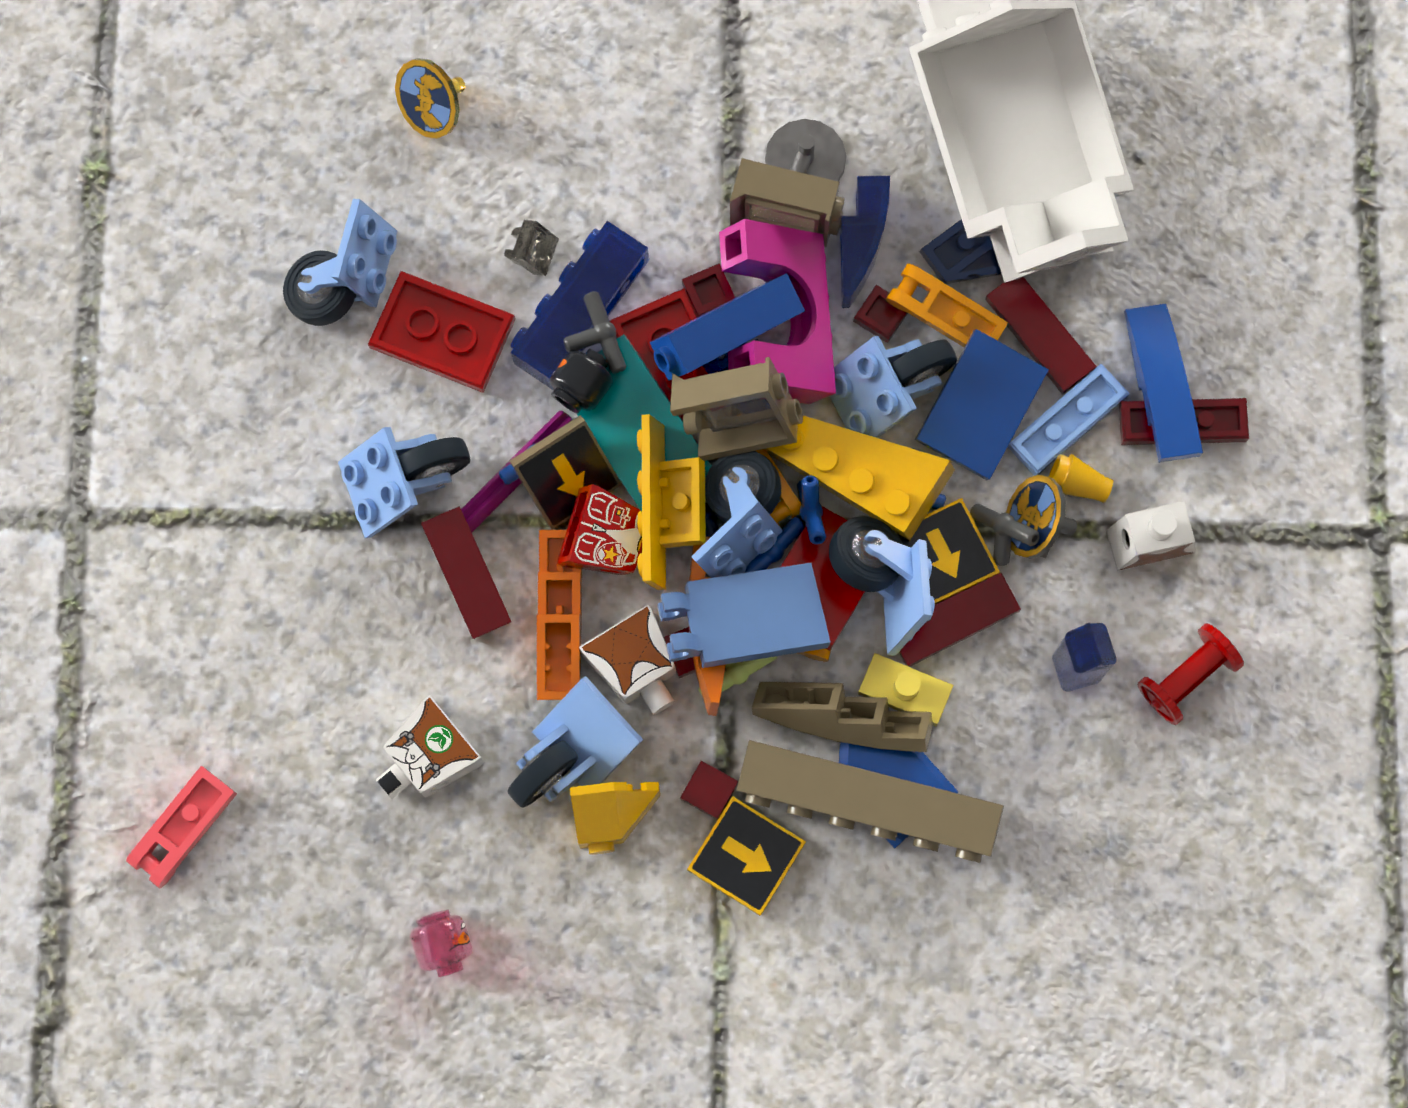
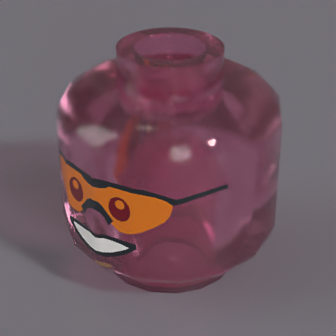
(441, 942)

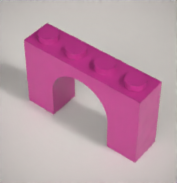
(766, 253)

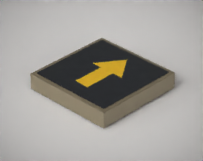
(562, 465)

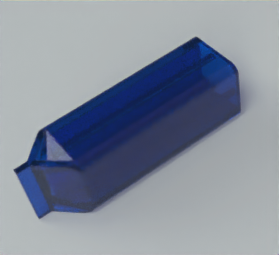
(1084, 656)

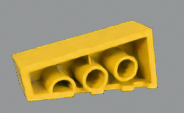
(868, 472)

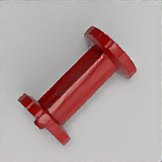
(1191, 673)

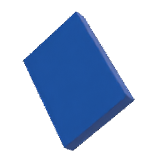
(981, 404)

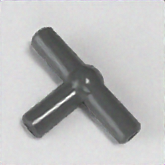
(603, 333)
(1005, 529)

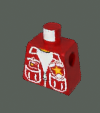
(601, 534)

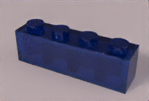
(607, 266)

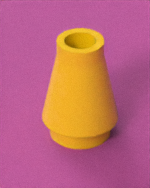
(1080, 479)

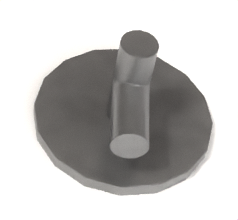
(808, 149)

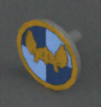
(1040, 506)

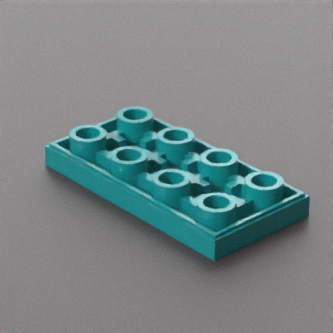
(619, 418)

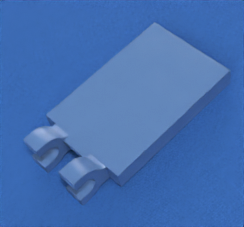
(747, 616)

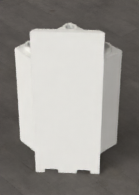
(1023, 129)

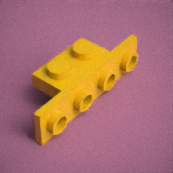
(670, 502)

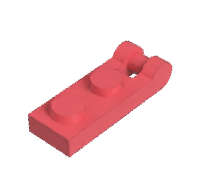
(181, 826)

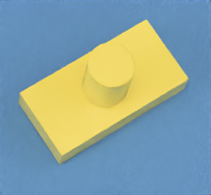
(905, 687)

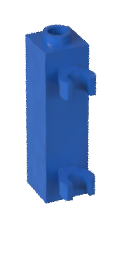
(726, 327)

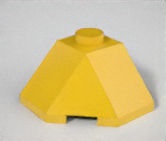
(610, 812)

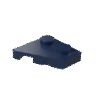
(960, 259)

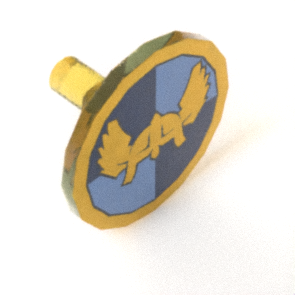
(428, 97)

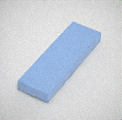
(1068, 420)

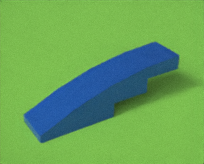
(1163, 383)

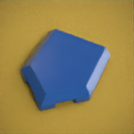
(895, 763)

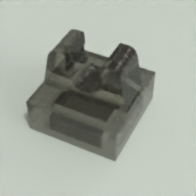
(533, 247)

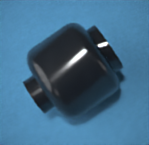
(581, 380)

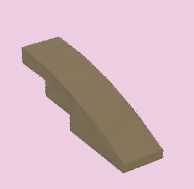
(827, 713)

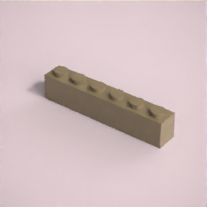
(871, 799)

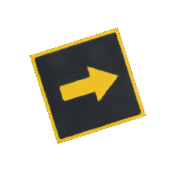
(955, 550)
(746, 856)

